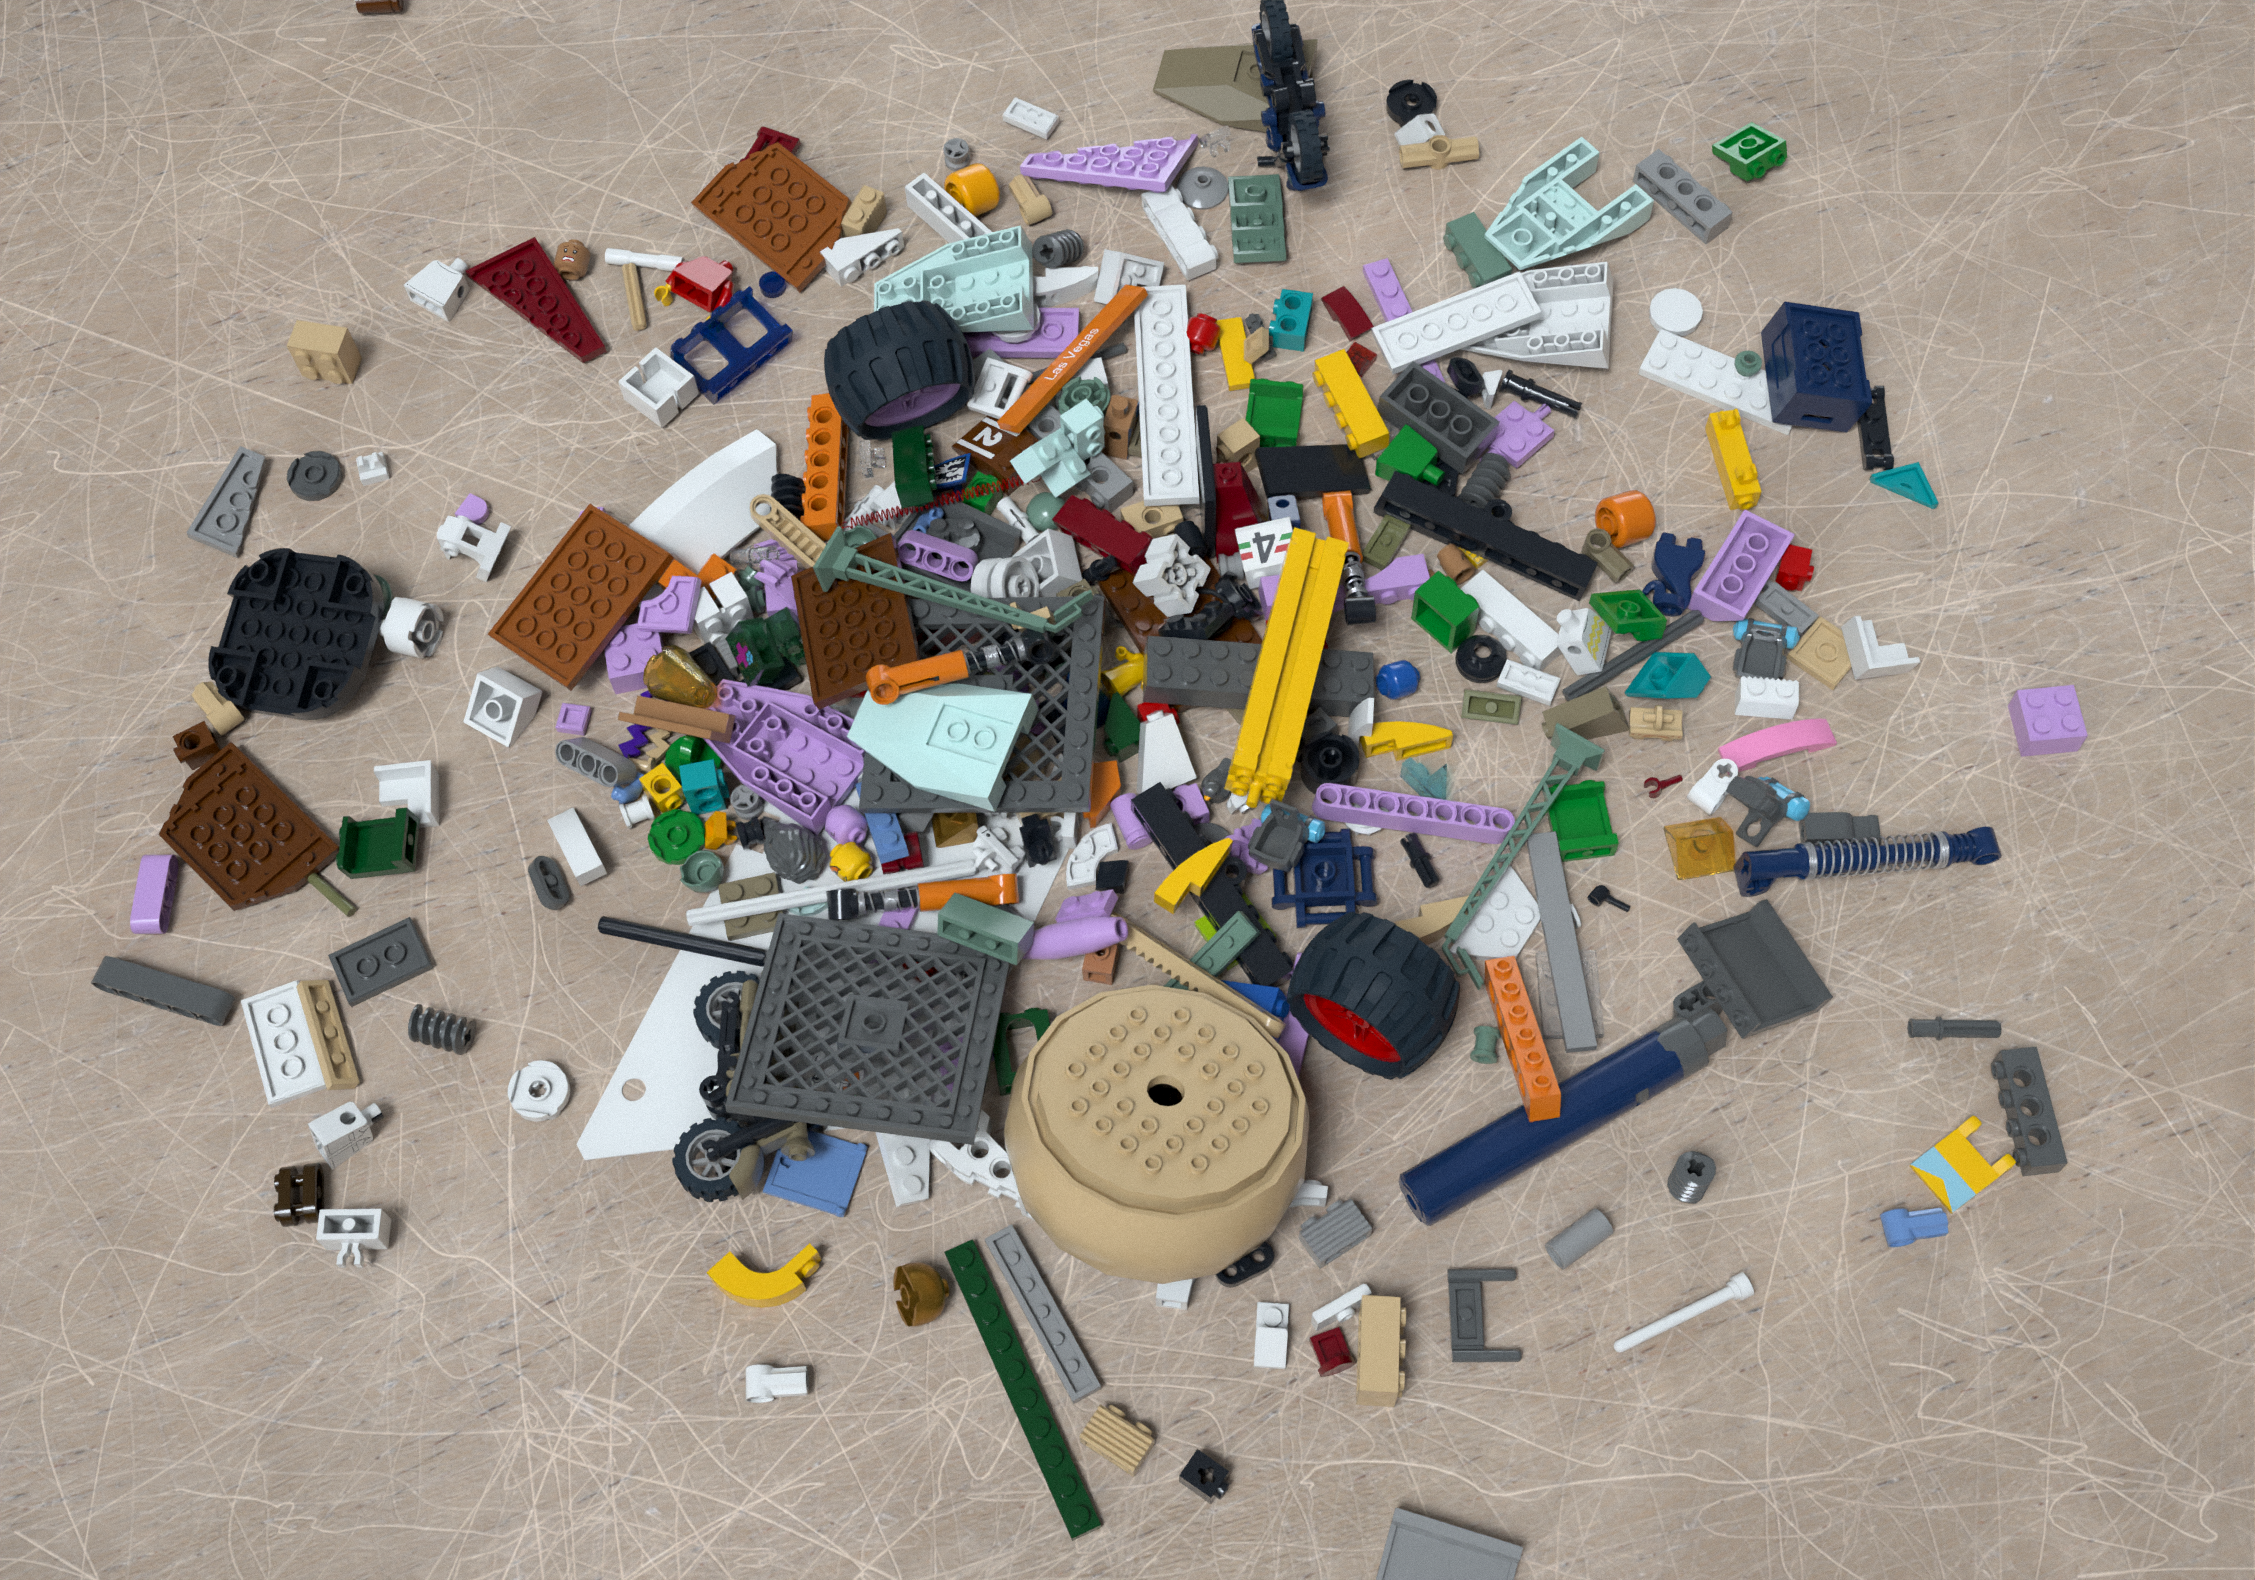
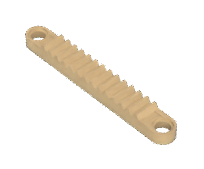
(788, 531)
(1194, 976)

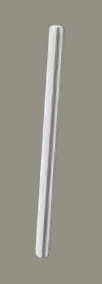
(818, 894)

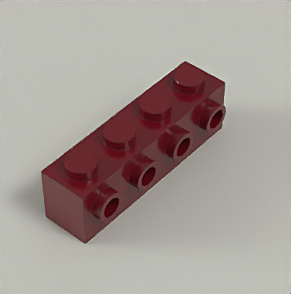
(1103, 533)

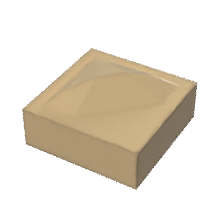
(1256, 345)

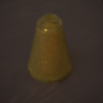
(678, 679)

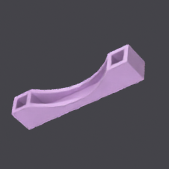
(1390, 585)

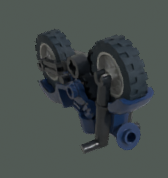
(1292, 101)

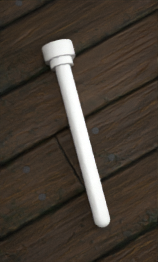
(1737, 1288)

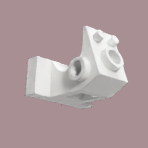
(487, 550)

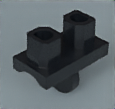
(1037, 840)

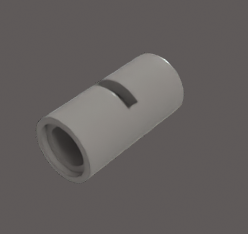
(1579, 1238)

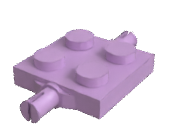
(1520, 433)

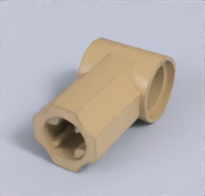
(1031, 204)
(219, 711)

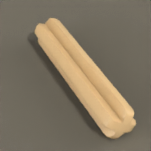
(634, 296)

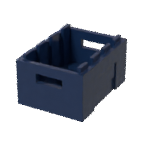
(1795, 369)

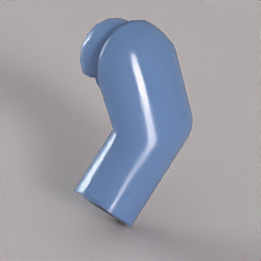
(924, 520)

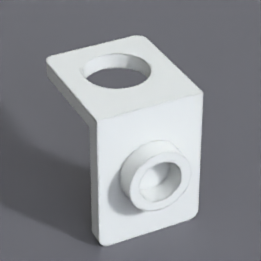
(1418, 130)

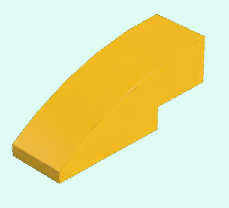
(1405, 739)
(1192, 875)

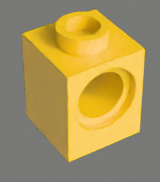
(659, 779)

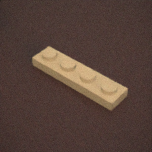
(327, 1034)

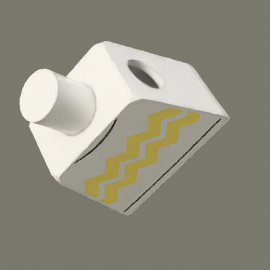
(1583, 639)

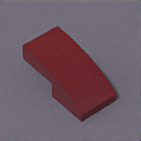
(1348, 312)

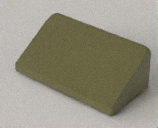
(1491, 706)

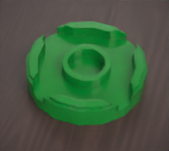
(676, 836)

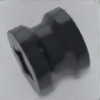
(750, 832)

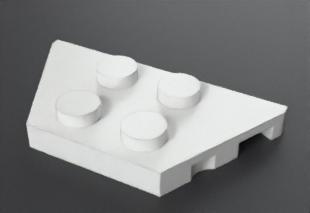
(1502, 921)

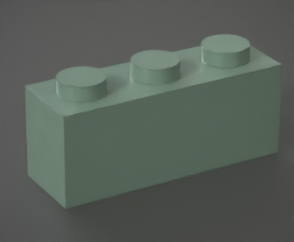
(1474, 252)
(985, 928)

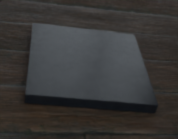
(1206, 483)

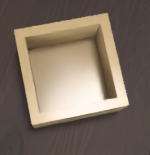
(324, 352)

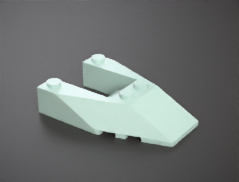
(1553, 220)

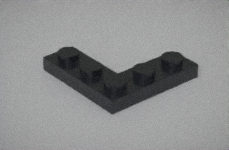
(716, 670)

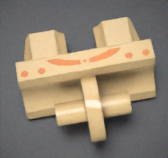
(1655, 723)

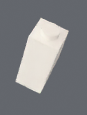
(1162, 754)

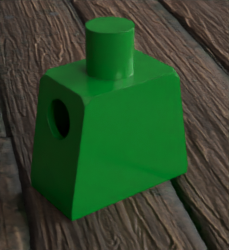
(1410, 455)

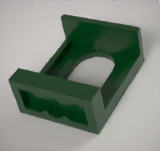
(1007, 1021)

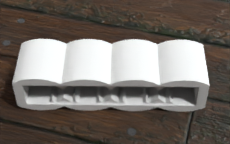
(1179, 232)

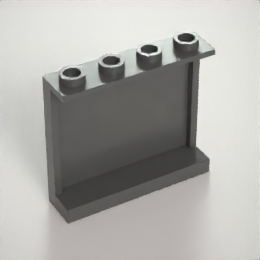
(996, 537)
(1755, 970)

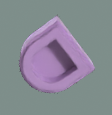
(474, 509)

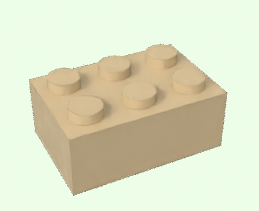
(1380, 1351)

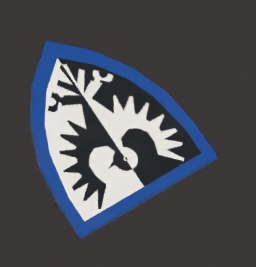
(952, 473)

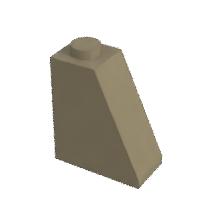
(1589, 715)

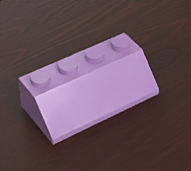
(1740, 569)

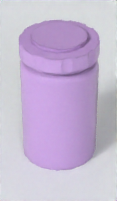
(1130, 827)

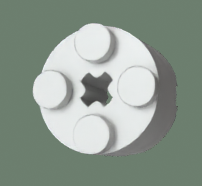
(412, 627)

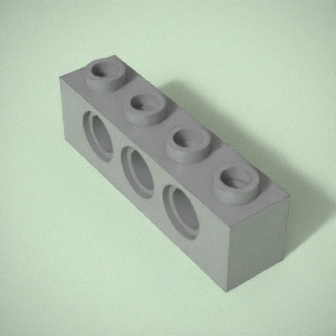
(1682, 196)

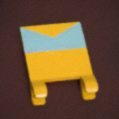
(1956, 1169)

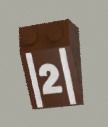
(993, 449)

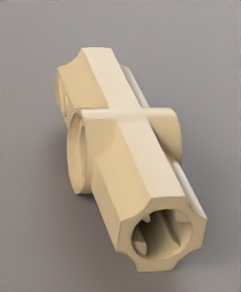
(1438, 152)

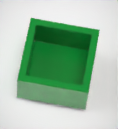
(1445, 611)

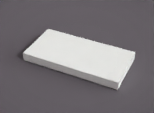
(282, 1044)

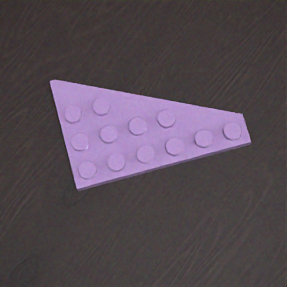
(1146, 165)

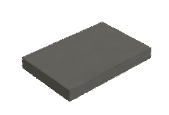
(380, 961)

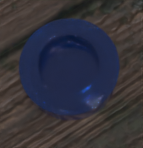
(772, 285)

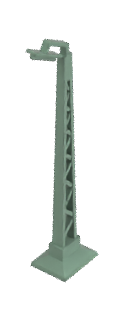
(840, 562)
(1571, 754)

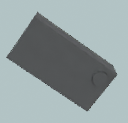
(1439, 415)

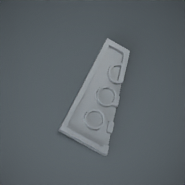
(229, 506)

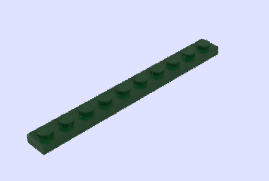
(1023, 1391)

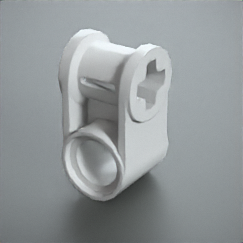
(1711, 790)

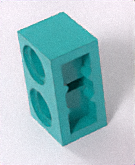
(1292, 314)
(704, 787)

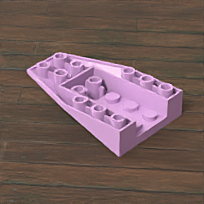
(788, 750)

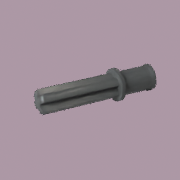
(1953, 1028)

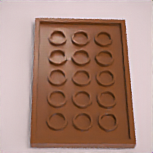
(580, 596)

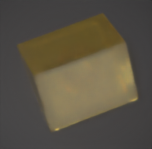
(1701, 848)

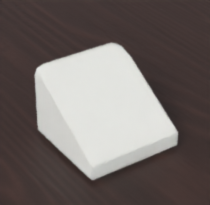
(1490, 387)

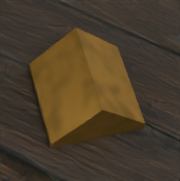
(954, 828)

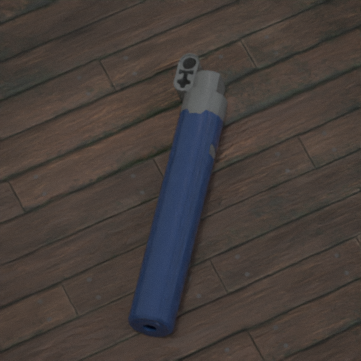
(1587, 1103)

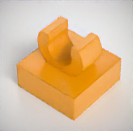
(716, 831)

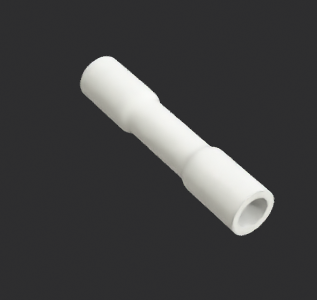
(661, 262)

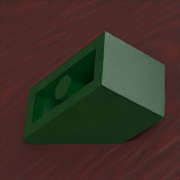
(1121, 730)

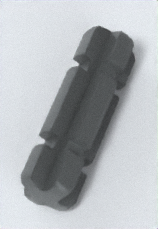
(1255, 322)

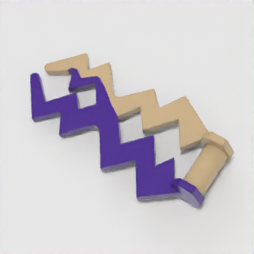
(630, 750)

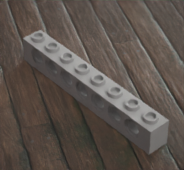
(1117, 484)

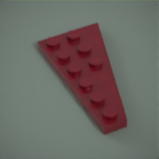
(535, 291)

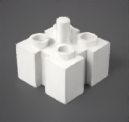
(1171, 575)

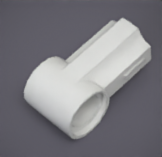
(767, 1382)

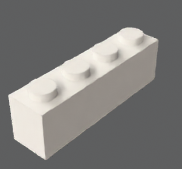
(942, 210)
(1513, 622)

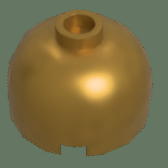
(921, 1293)

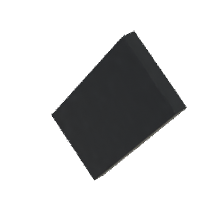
(1311, 470)

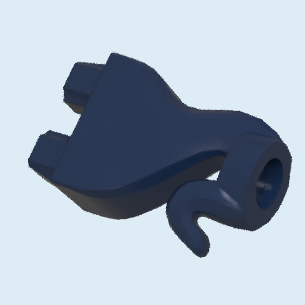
(1675, 569)

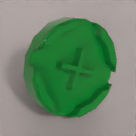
(687, 751)

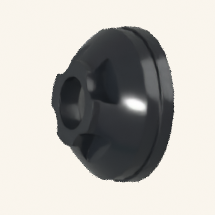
(1477, 668)

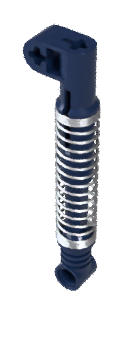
(1759, 869)

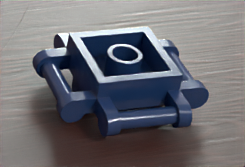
(1326, 879)

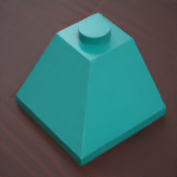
(1669, 677)

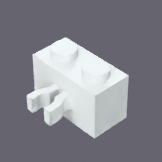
(353, 1231)

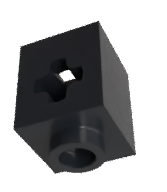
(1202, 1464)

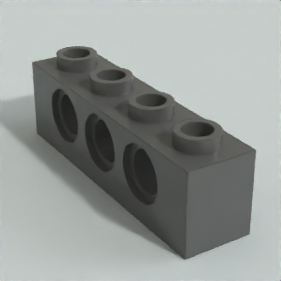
(2026, 1066)

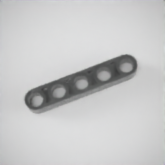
(163, 991)

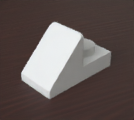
(1271, 1335)

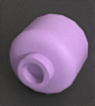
(846, 824)

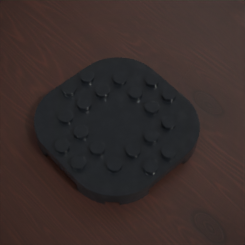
(297, 634)

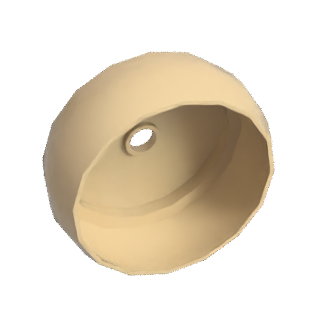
(1148, 1183)

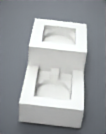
(1361, 720)

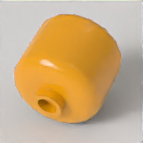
(974, 188)

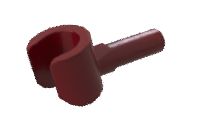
(1652, 781)

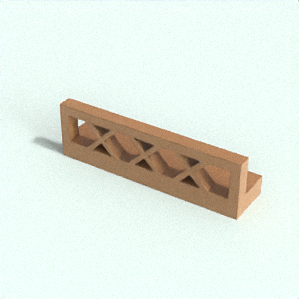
(681, 719)

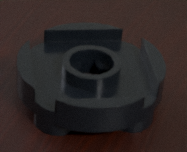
(1407, 90)
(1241, 596)

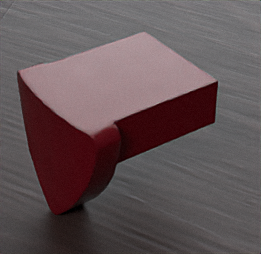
(1331, 1352)

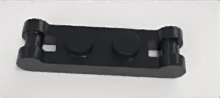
(1875, 434)

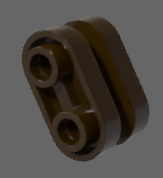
(288, 1185)

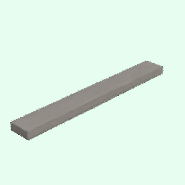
(1561, 943)

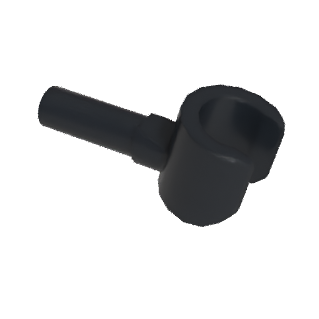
(1601, 894)

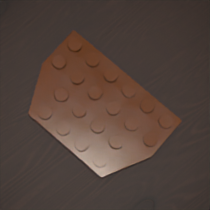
(777, 212)

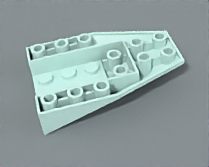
(976, 280)
(947, 738)

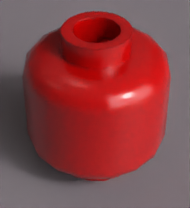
(1202, 333)

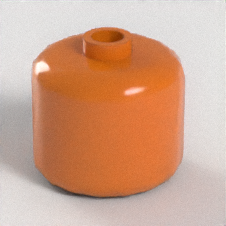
(1626, 517)

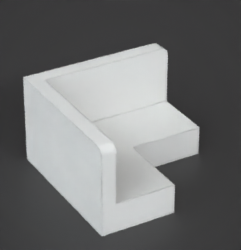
(1123, 269)
(1868, 658)
(412, 785)

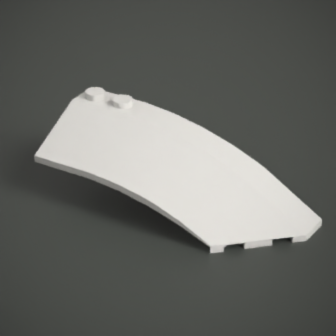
(711, 505)

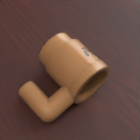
(1455, 564)

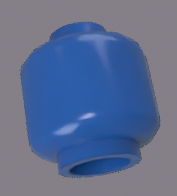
(1397, 679)

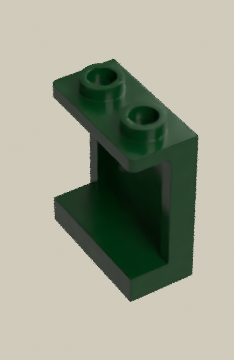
(378, 845)

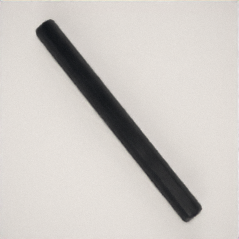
(682, 941)

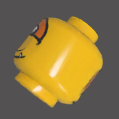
(850, 862)

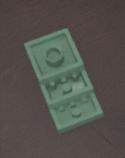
(1256, 218)

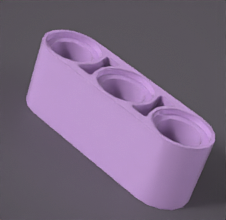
(950, 553)
(154, 894)

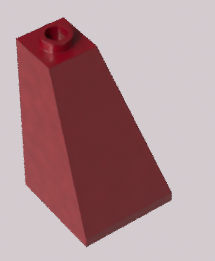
(1236, 505)

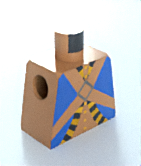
(1120, 418)

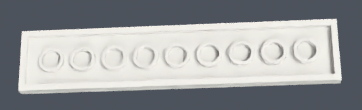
(1166, 398)

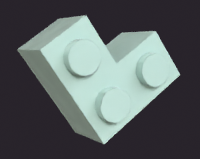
(1052, 460)

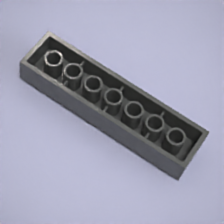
(1222, 673)

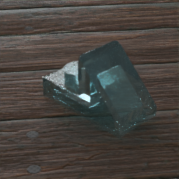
(1419, 780)

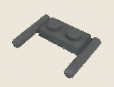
(1466, 1315)

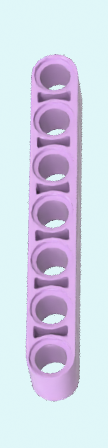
(1399, 818)

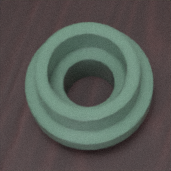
(1748, 369)
(756, 599)

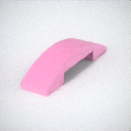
(1777, 742)

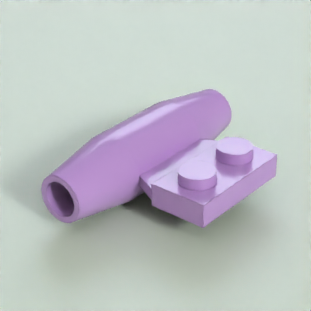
(1080, 928)

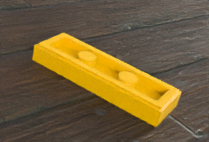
(1231, 344)

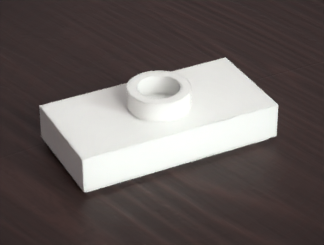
(1030, 118)
(1528, 682)
(1339, 1309)

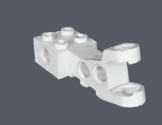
(983, 1169)

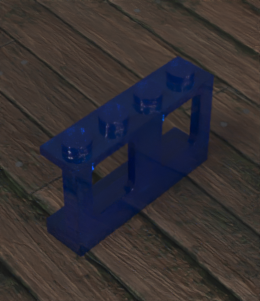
(741, 360)

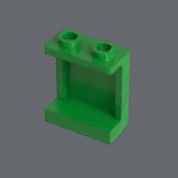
(1275, 411)
(1582, 822)

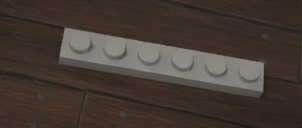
(1042, 1314)

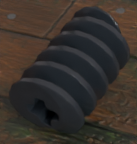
(788, 492)

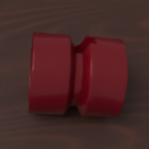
(910, 862)

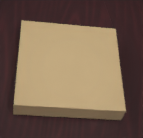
(1822, 653)

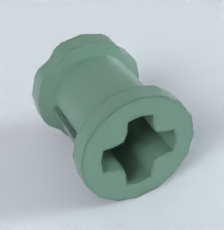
(1485, 1045)

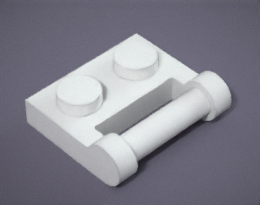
(992, 386)

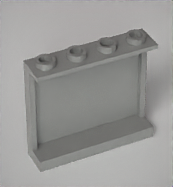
(1440, 1551)

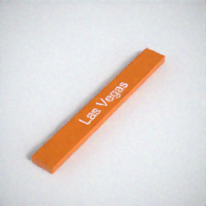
(1072, 358)

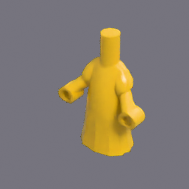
(1125, 676)

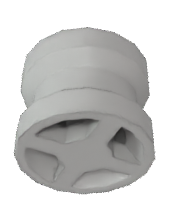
(952, 150)
(1231, 563)
(743, 795)

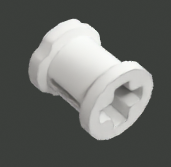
(637, 811)

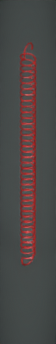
(977, 494)

